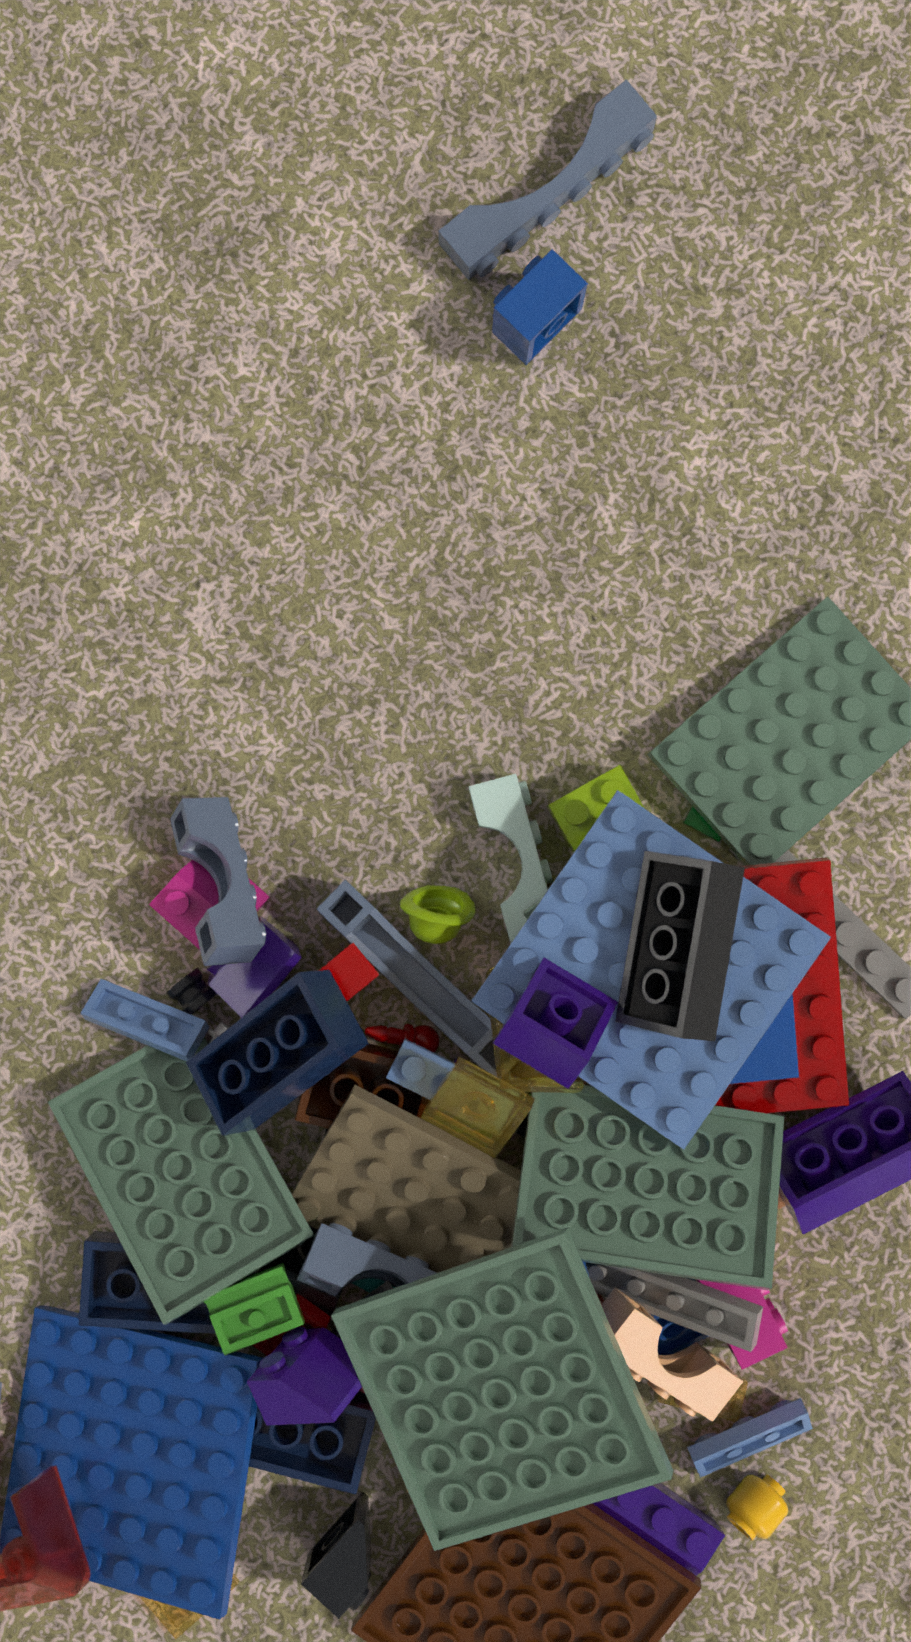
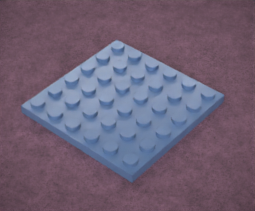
(587, 930)

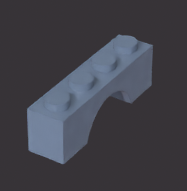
(208, 834)
(341, 1259)

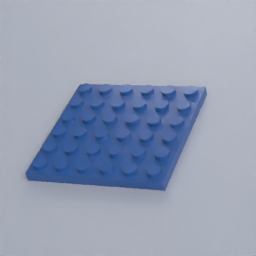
(147, 1451)

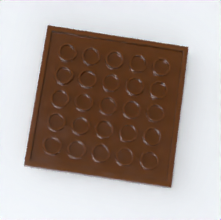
(536, 1582)

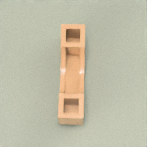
(693, 1376)

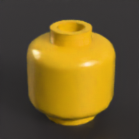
(757, 1506)

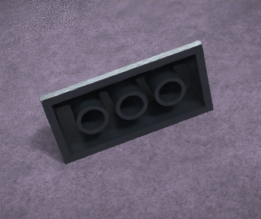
(680, 946)

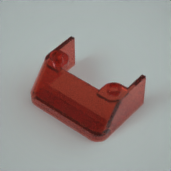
(49, 1557)

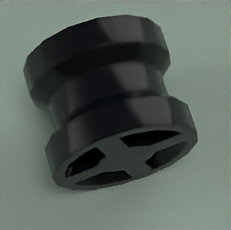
(192, 992)

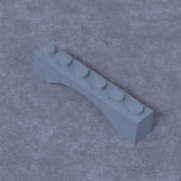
(486, 231)
(411, 973)

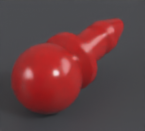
(421, 1035)

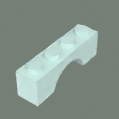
(501, 807)

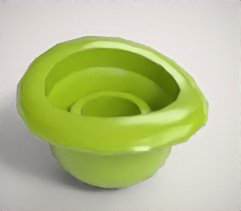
(437, 912)

